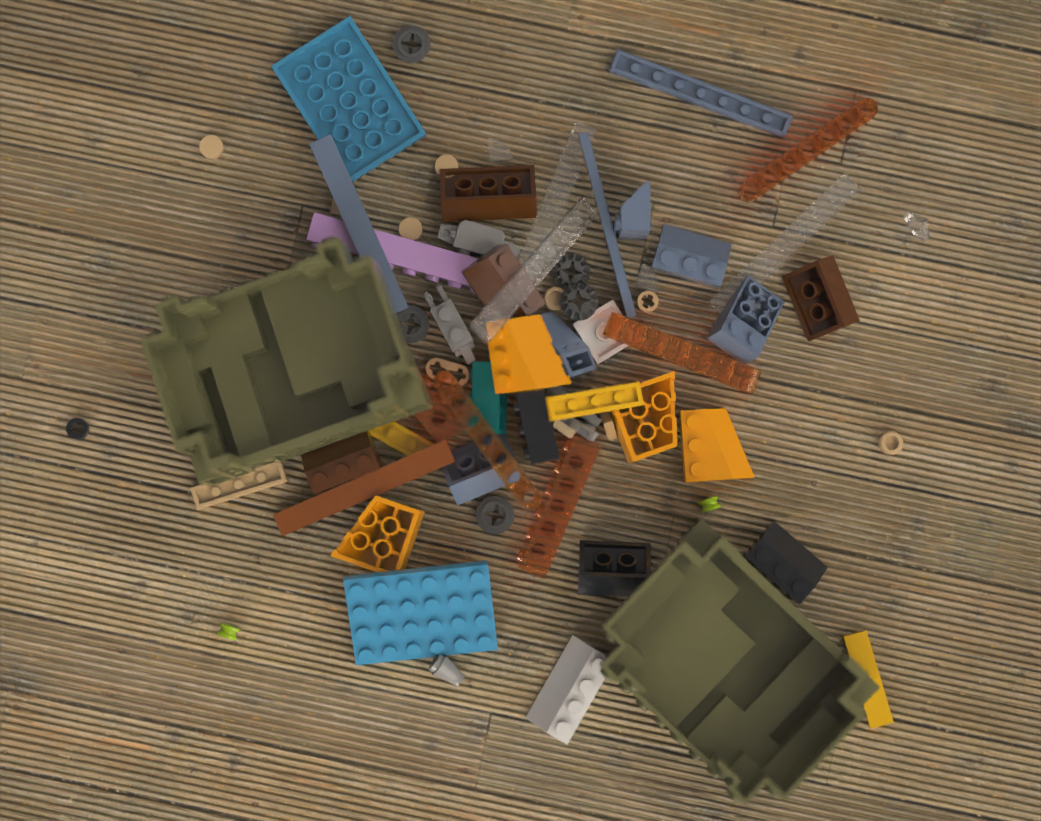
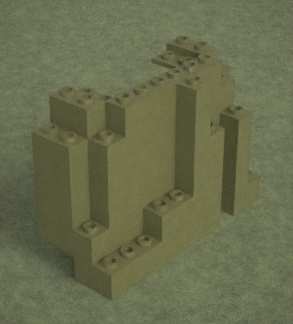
(282, 364)
(733, 668)

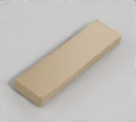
(262, 478)

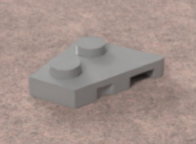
(584, 429)

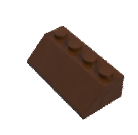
(488, 193)

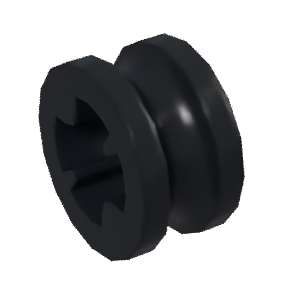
(76, 436)

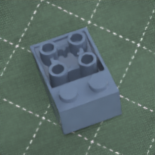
(746, 321)
(572, 350)

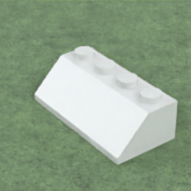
(568, 690)

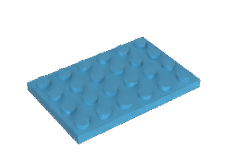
(350, 96)
(421, 612)

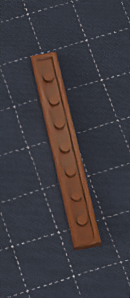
(364, 487)

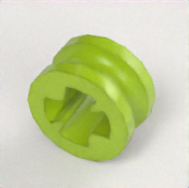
(709, 504)
(228, 631)

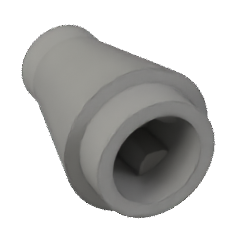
(446, 670)

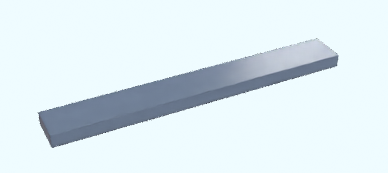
(700, 93)
(354, 213)
(606, 224)

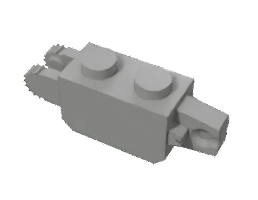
(474, 238)
(451, 325)

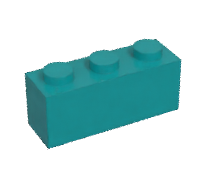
(483, 394)

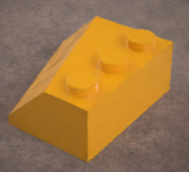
(525, 357)
(652, 426)
(711, 447)
(381, 536)

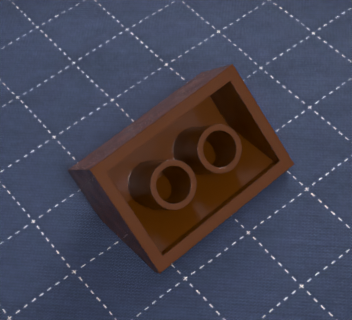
(490, 274)
(820, 298)
(341, 462)

